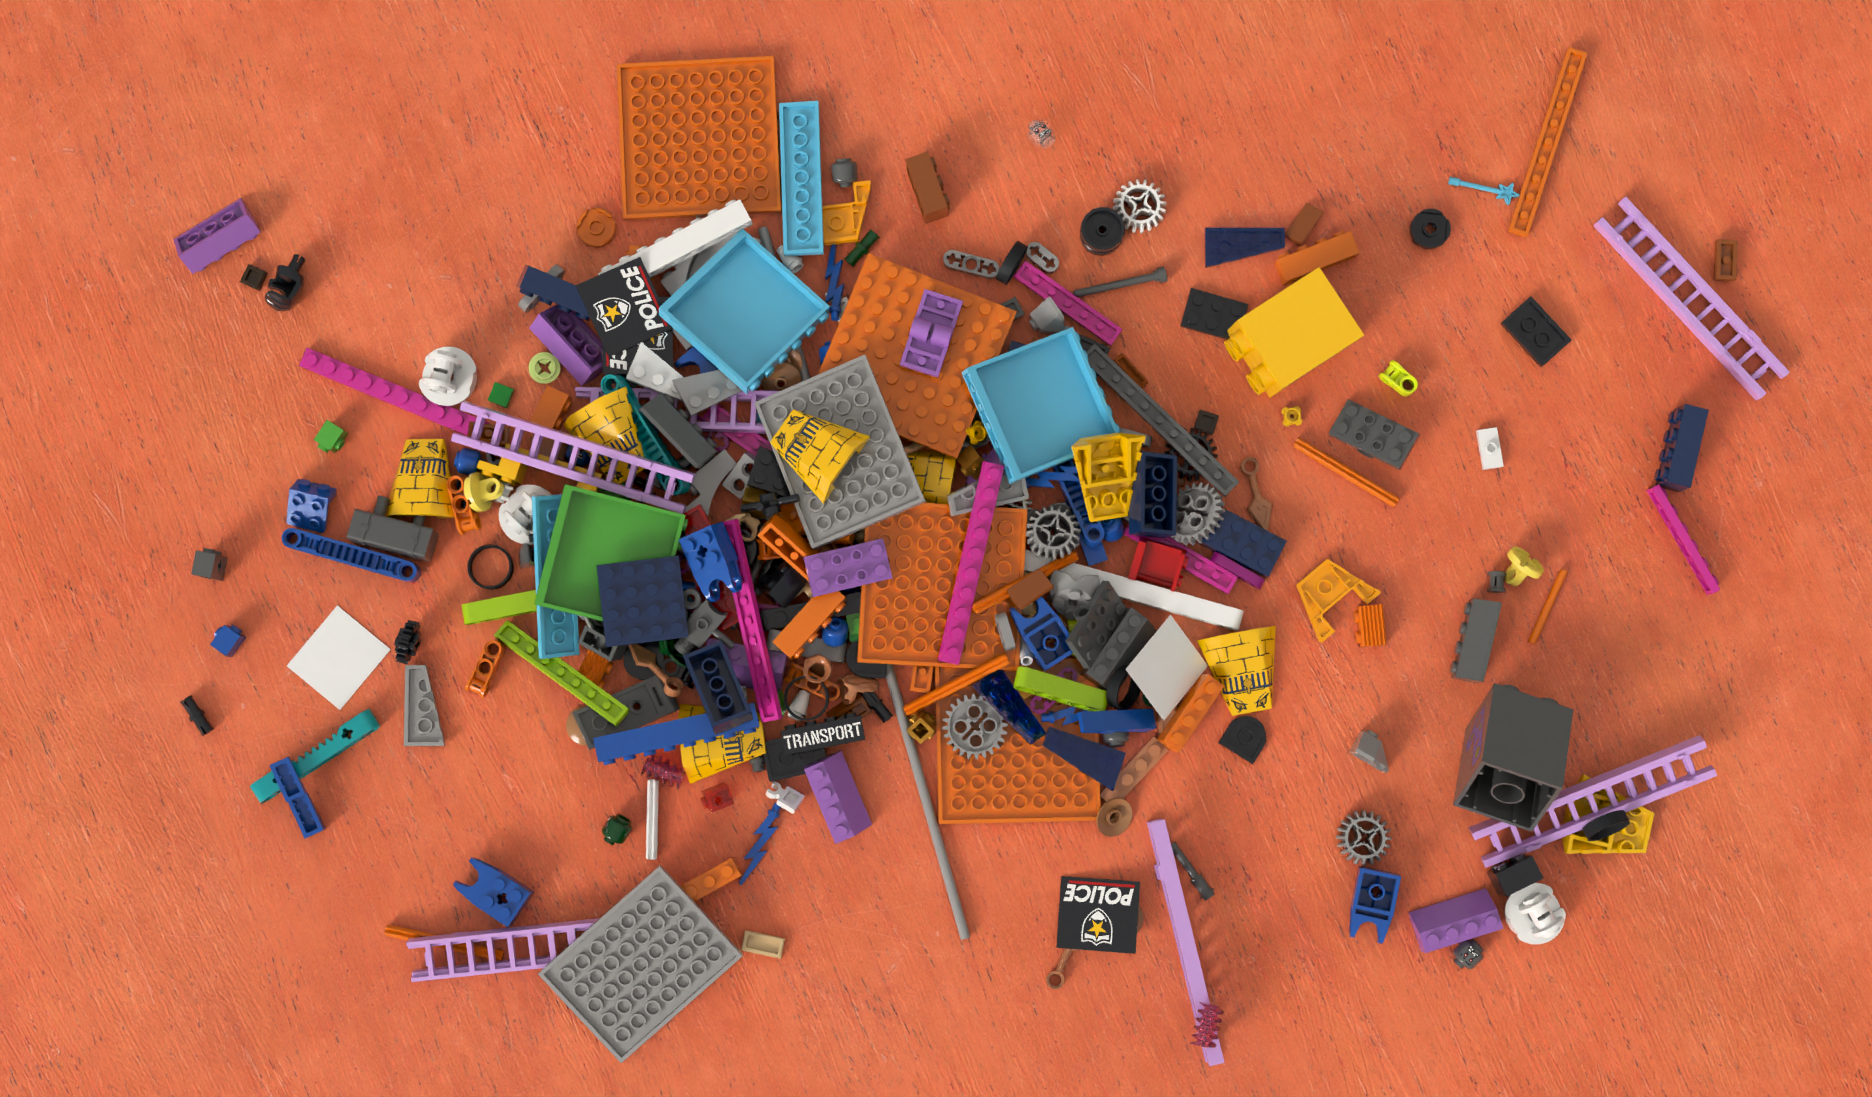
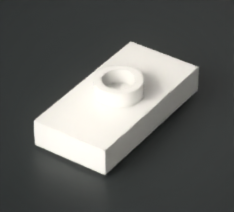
(1489, 448)

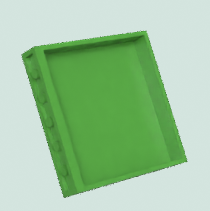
(600, 531)

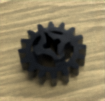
(407, 642)

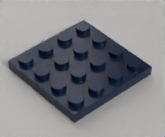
(642, 601)

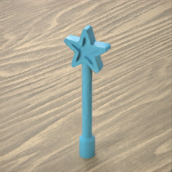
(1504, 192)

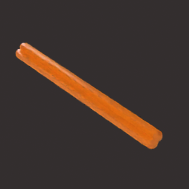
(1346, 472)
(1002, 594)
(957, 684)
(404, 933)

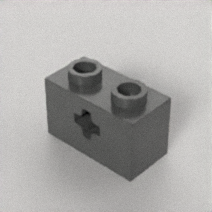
(209, 564)
(595, 641)

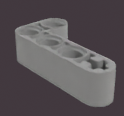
(834, 654)

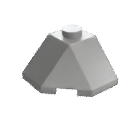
(1047, 318)
(1370, 750)

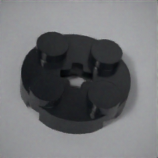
(1422, 237)

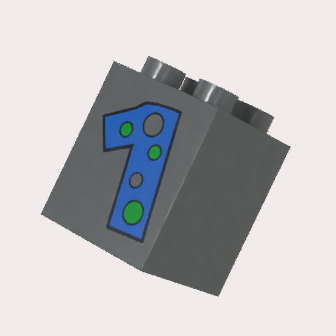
(1514, 757)

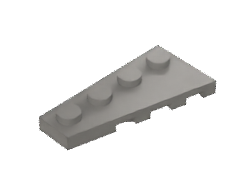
(705, 390)
(962, 499)
(421, 715)

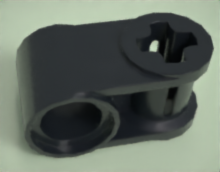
(681, 673)

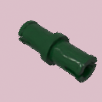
(861, 248)

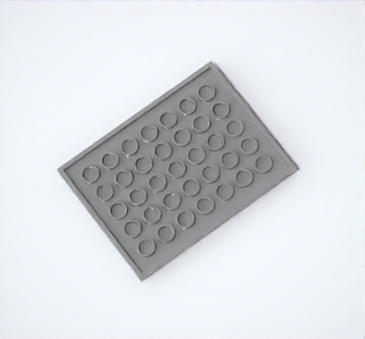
(872, 483)
(640, 964)

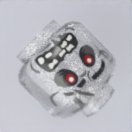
(1041, 134)

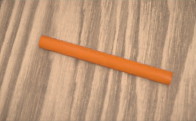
(1547, 606)

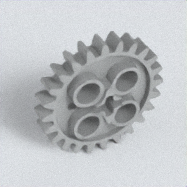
(1195, 500)
(960, 713)

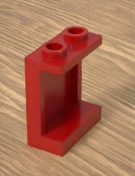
(1158, 563)

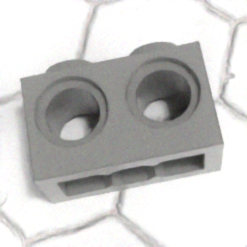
(740, 472)

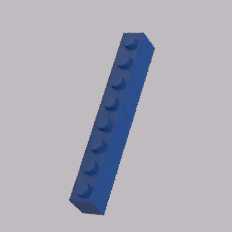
(664, 736)

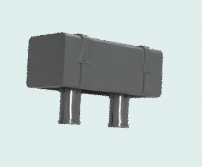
(391, 534)

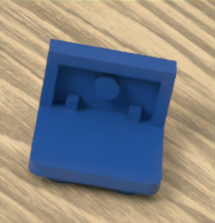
(309, 505)

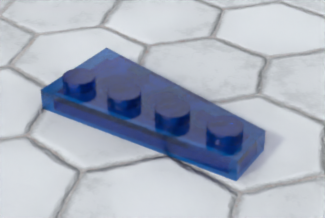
(1234, 244)
(1005, 699)
(1088, 756)

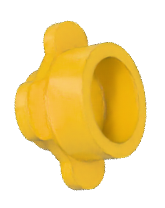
(1291, 411)
(981, 432)

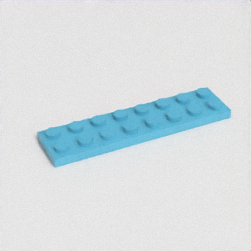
(801, 178)
(556, 629)

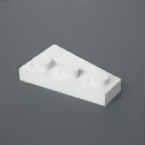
(653, 372)

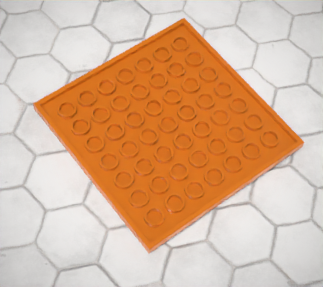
(698, 136)
(879, 324)
(907, 614)
(1019, 778)

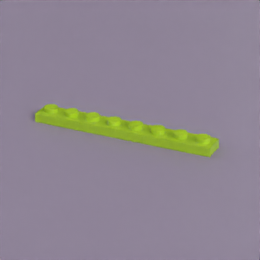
(563, 674)

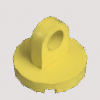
(479, 492)
(1522, 566)

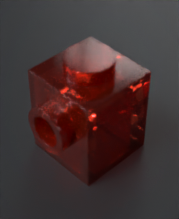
(723, 798)

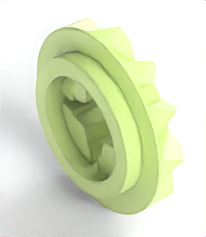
(535, 369)

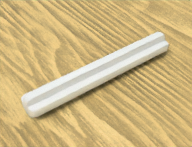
(652, 819)

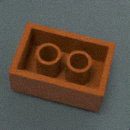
(927, 187)

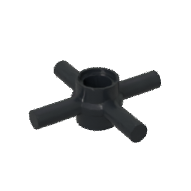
(770, 503)

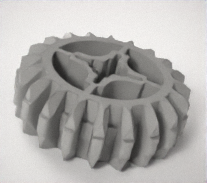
(1060, 534)
(1378, 827)

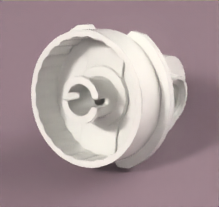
(437, 375)
(516, 514)
(1545, 912)

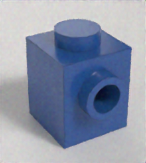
(228, 639)

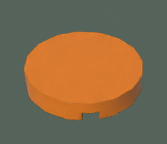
(596, 227)

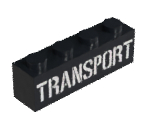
(822, 735)

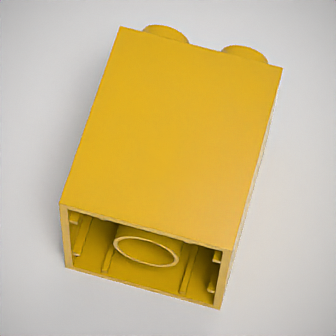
(1292, 334)

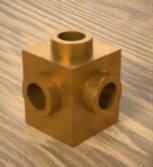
(921, 726)

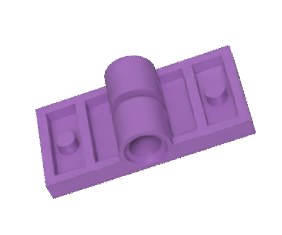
(931, 333)
(847, 567)

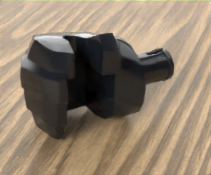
(287, 282)

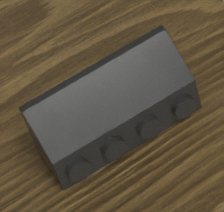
(679, 430)
(1476, 640)
(1121, 647)

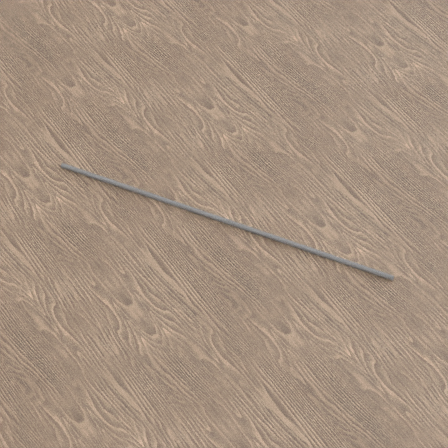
(908, 740)

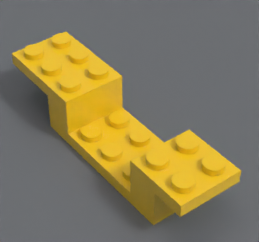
(514, 472)

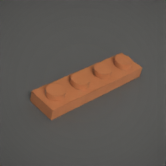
(1136, 769)

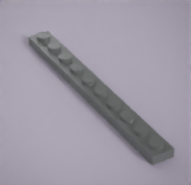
(1161, 421)

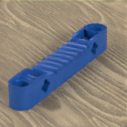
(1075, 500)
(351, 555)

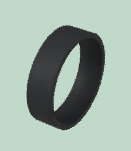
(1011, 262)
(470, 562)
(1113, 689)
(789, 710)
(1606, 825)

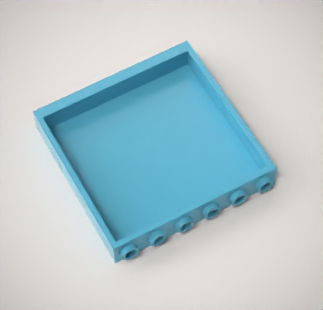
(744, 311)
(1039, 403)

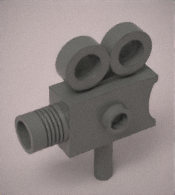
(701, 623)

